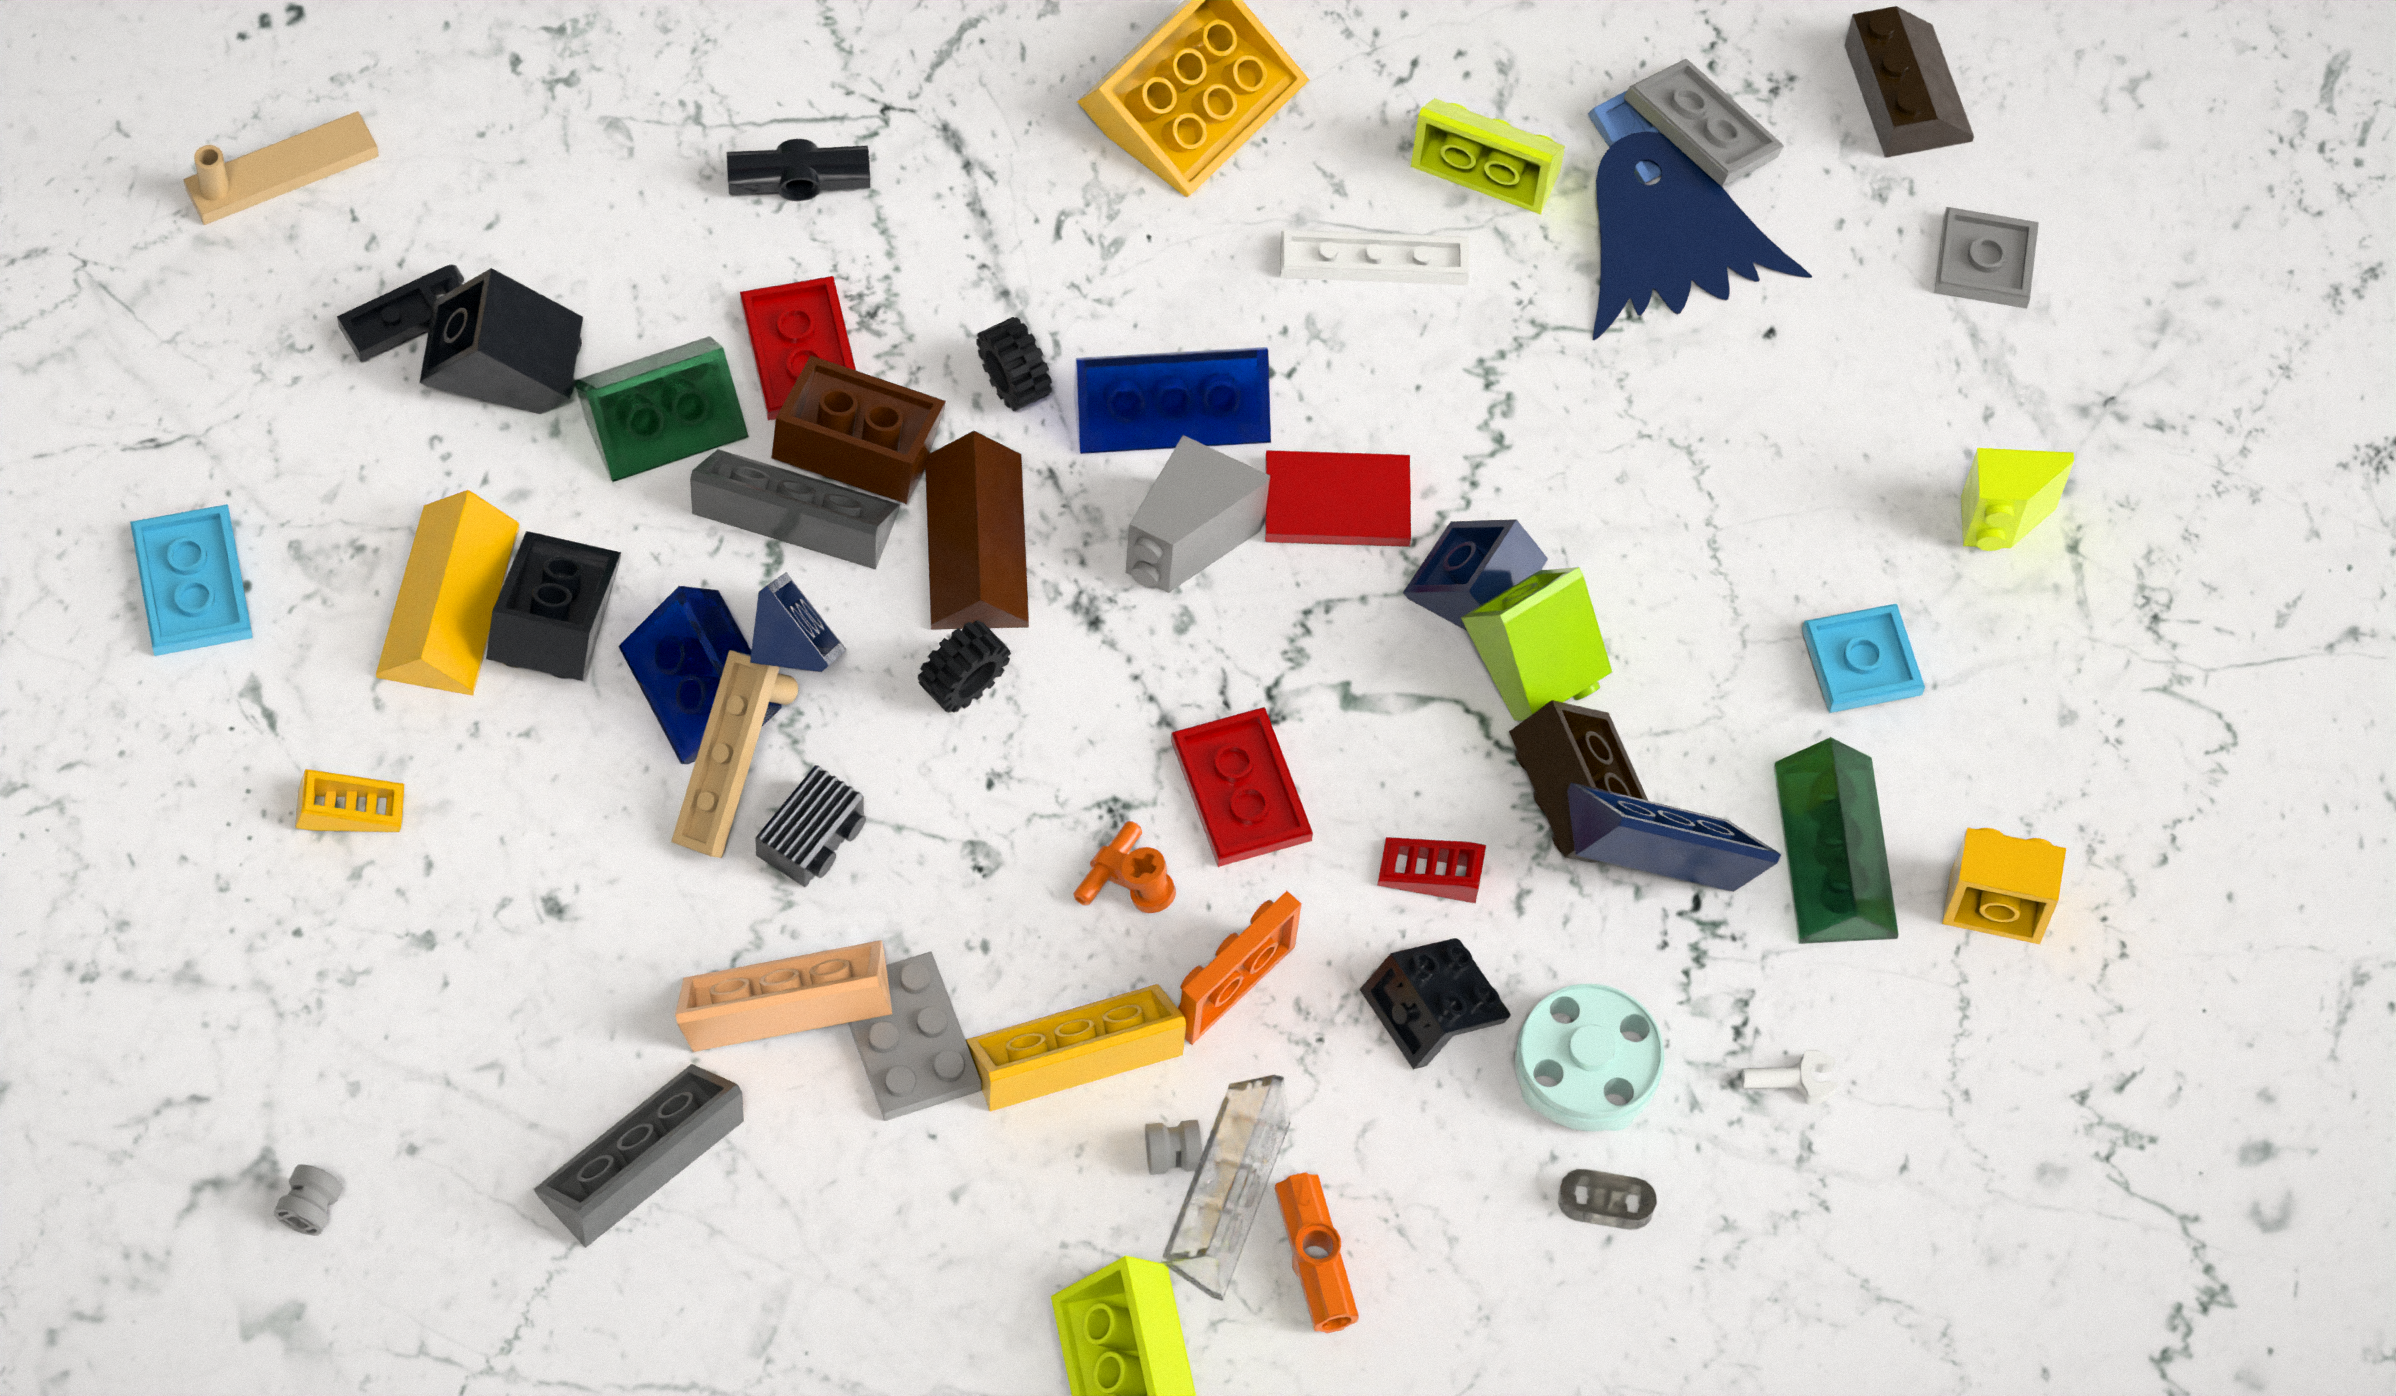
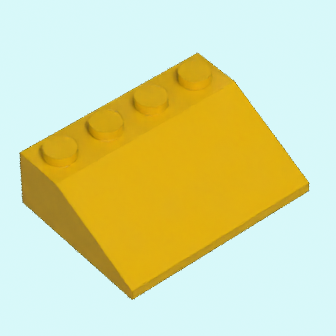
(1194, 90)

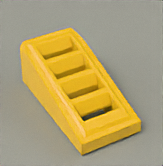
(348, 819)

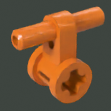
(1140, 871)

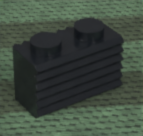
(811, 827)

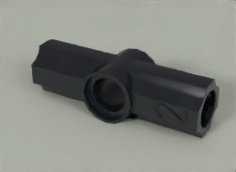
(798, 169)

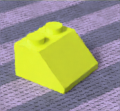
(2010, 494)

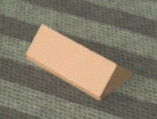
(784, 996)

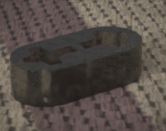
(1607, 1199)

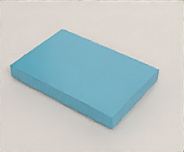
(191, 580)

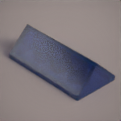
(1162, 396)

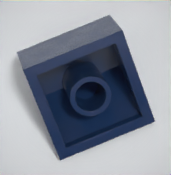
(1473, 566)

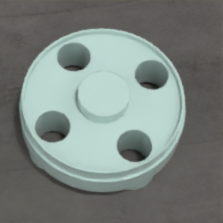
(1589, 1058)

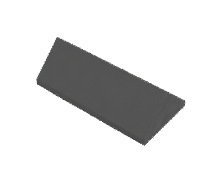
(792, 508)
(642, 1152)

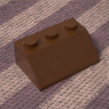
(857, 429)

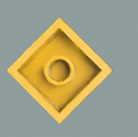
(2004, 885)

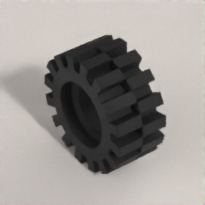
(1014, 363)
(964, 666)

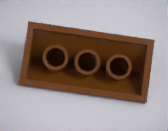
(976, 535)

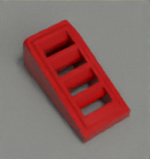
(1447, 886)

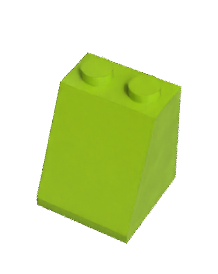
(1541, 641)

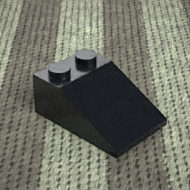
(552, 606)

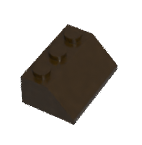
(1905, 82)
(1575, 746)

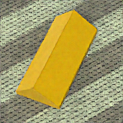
(449, 594)
(1077, 1046)

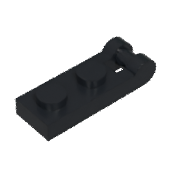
(396, 314)

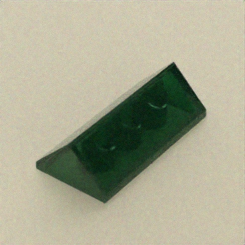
(1835, 845)

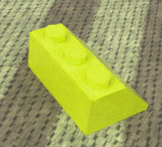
(1486, 155)
(1123, 1332)

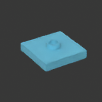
(1863, 658)

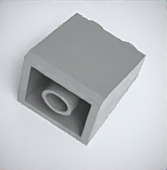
(1194, 515)

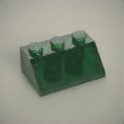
(662, 408)

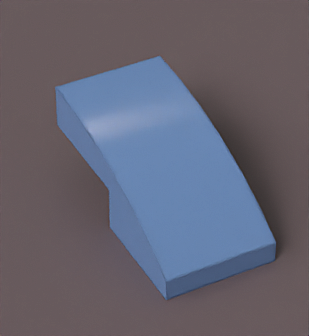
(1618, 119)

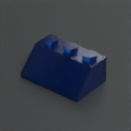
(680, 663)

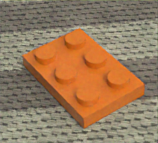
(1239, 965)

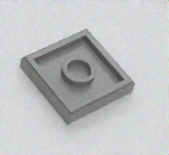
(1986, 257)

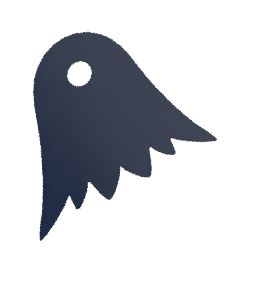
(1671, 231)

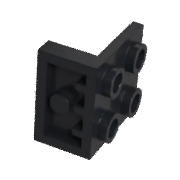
(1430, 997)

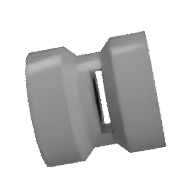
(1173, 1146)
(308, 1200)

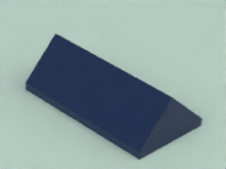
(791, 630)
(1665, 839)

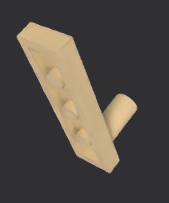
(277, 169)
(728, 751)

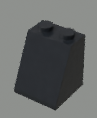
(502, 344)

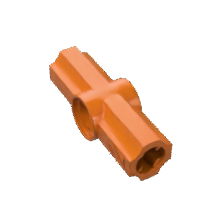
(1324, 1279)

